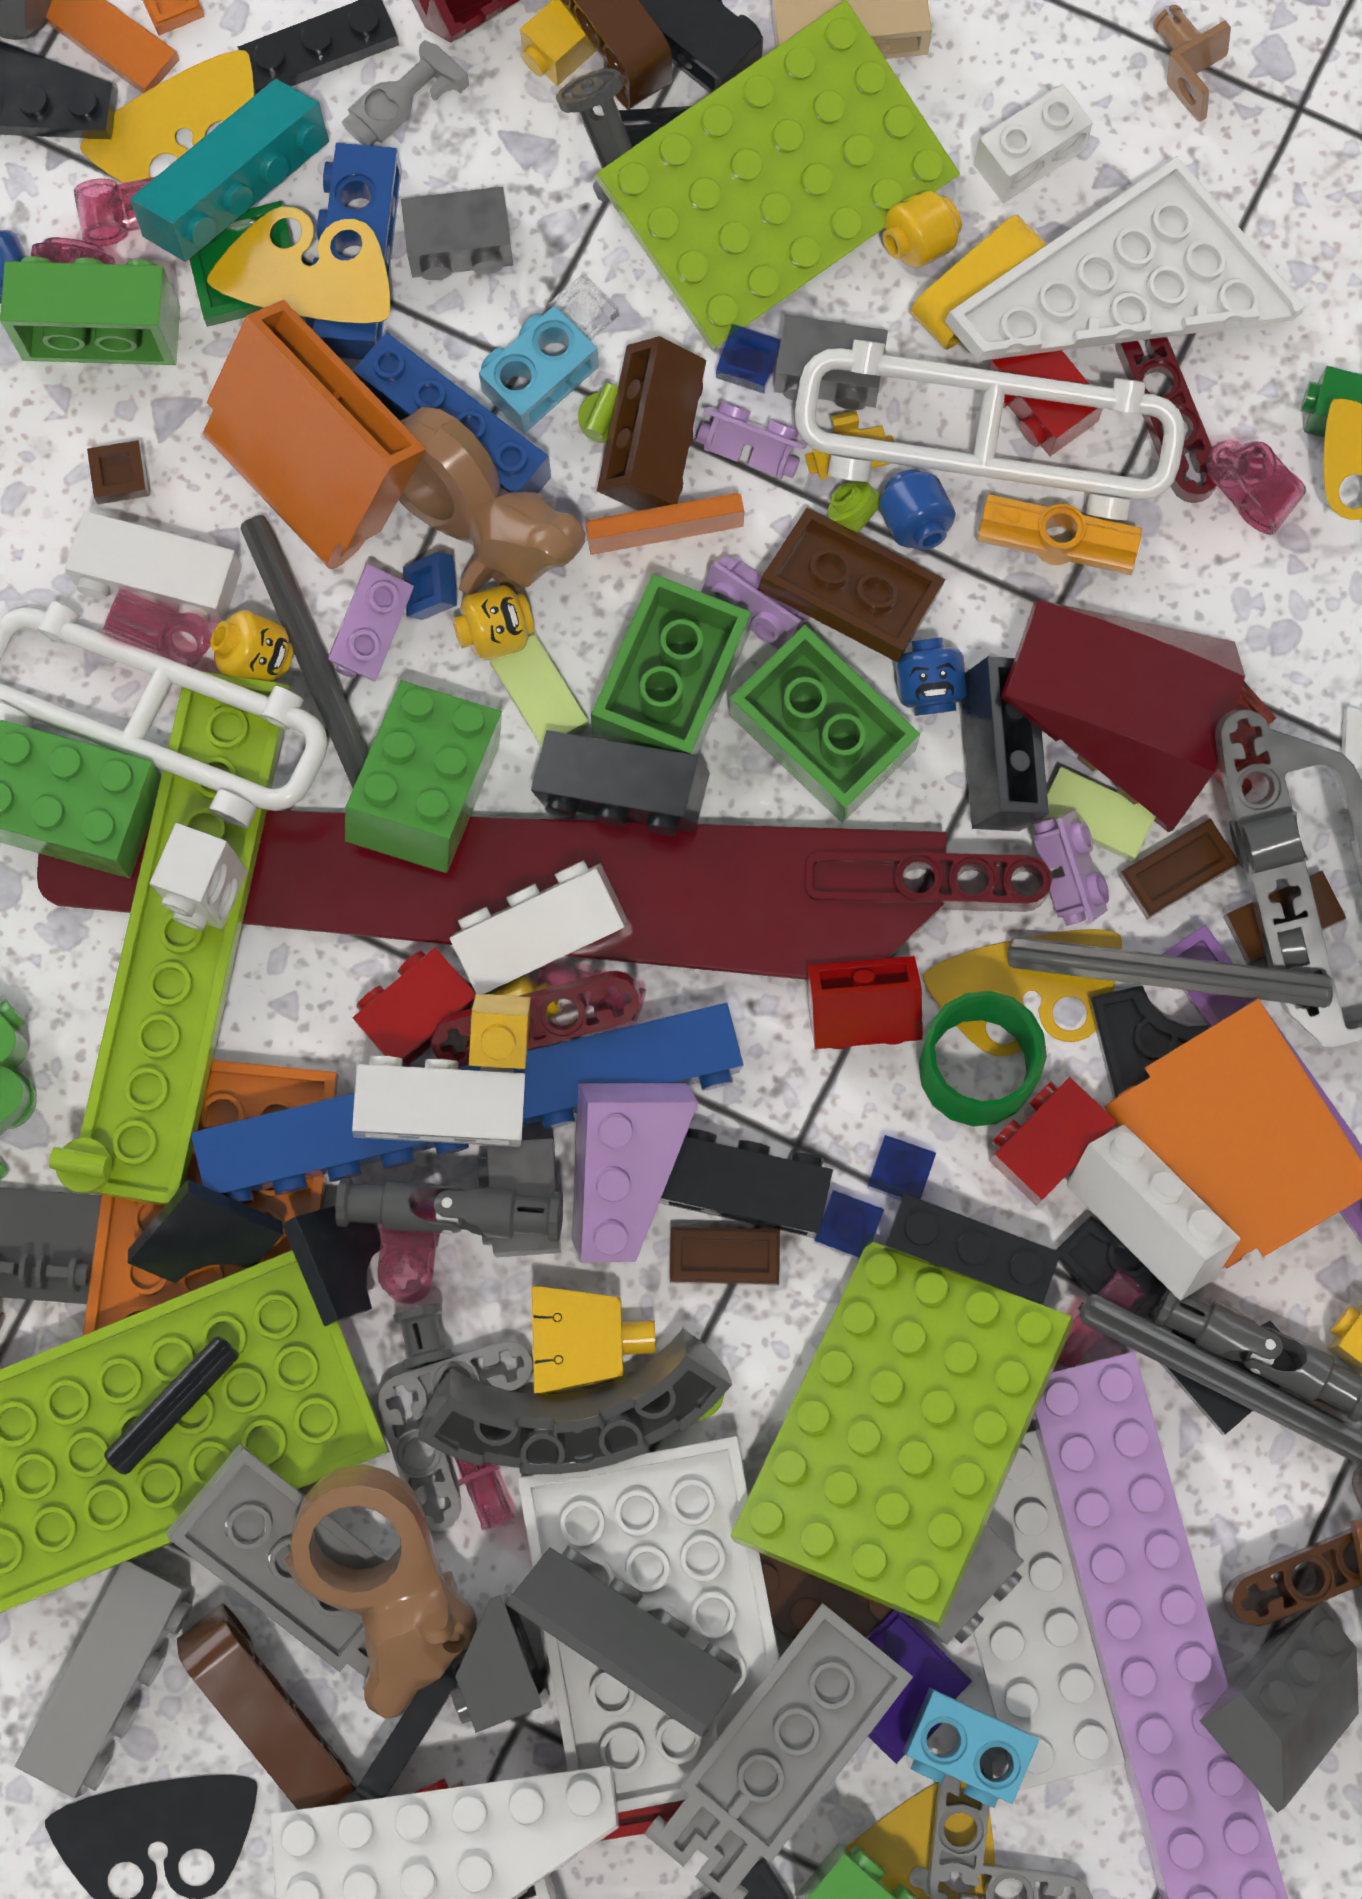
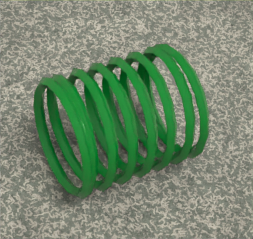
(995, 1009)

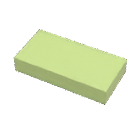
(539, 691)
(1109, 815)

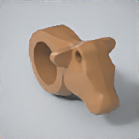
(461, 495)
(406, 1603)

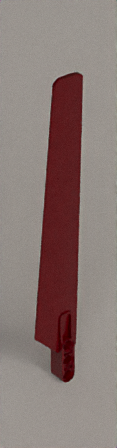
(692, 900)

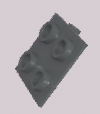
(47, 1244)

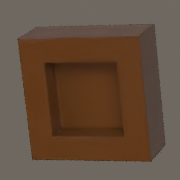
(118, 472)

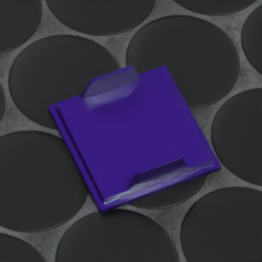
(930, 1669)

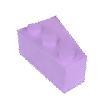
(623, 1162)

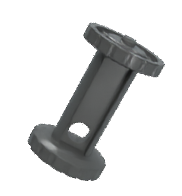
(605, 132)

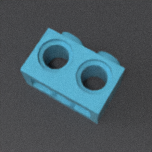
(549, 376)
(975, 1735)

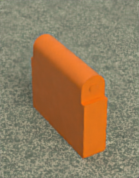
(309, 434)
(1245, 1132)

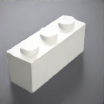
(152, 565)
(538, 927)
(438, 1103)
(1152, 1211)

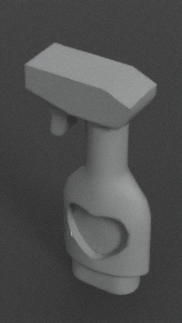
(390, 102)

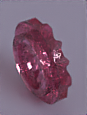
(68, 250)

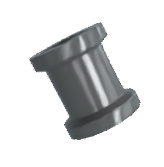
(422, 1336)

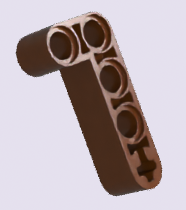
(627, 43)
(1325, 1559)
(261, 1712)

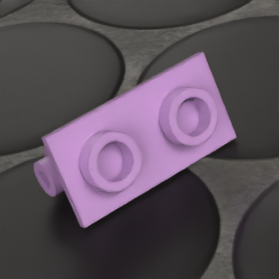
(733, 430)
(738, 585)
(370, 624)
(1081, 886)

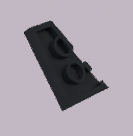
(52, 98)

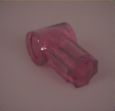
(106, 209)
(152, 626)

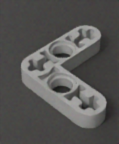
(425, 1383)
(969, 1858)

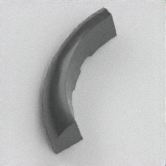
(578, 1427)

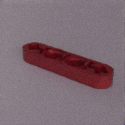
(1132, 354)
(541, 1028)

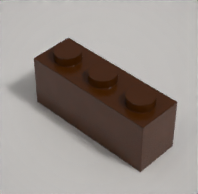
(652, 424)

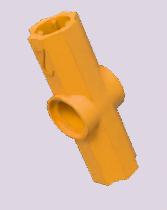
(1093, 541)

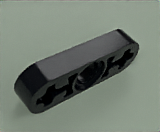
(407, 1736)

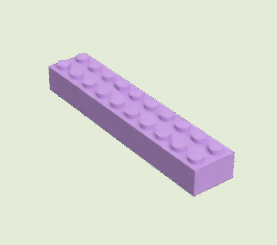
(1151, 1634)

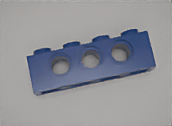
(356, 174)
(408, 383)

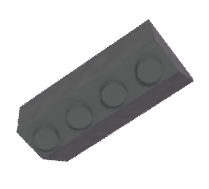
(626, 1640)

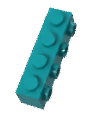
(230, 170)

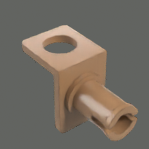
(1191, 55)

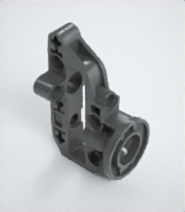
(1271, 849)

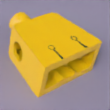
(582, 1339)

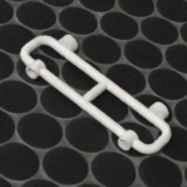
(1108, 493)
(235, 796)

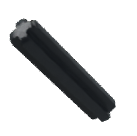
(171, 1405)

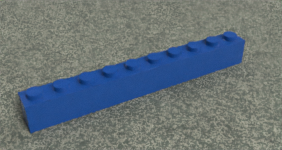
(319, 1139)

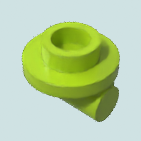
(597, 412)
(853, 505)
(82, 1165)

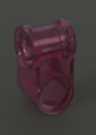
(1255, 483)
(409, 1248)

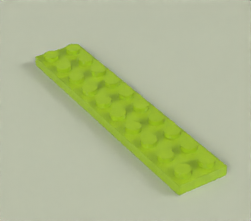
(171, 976)

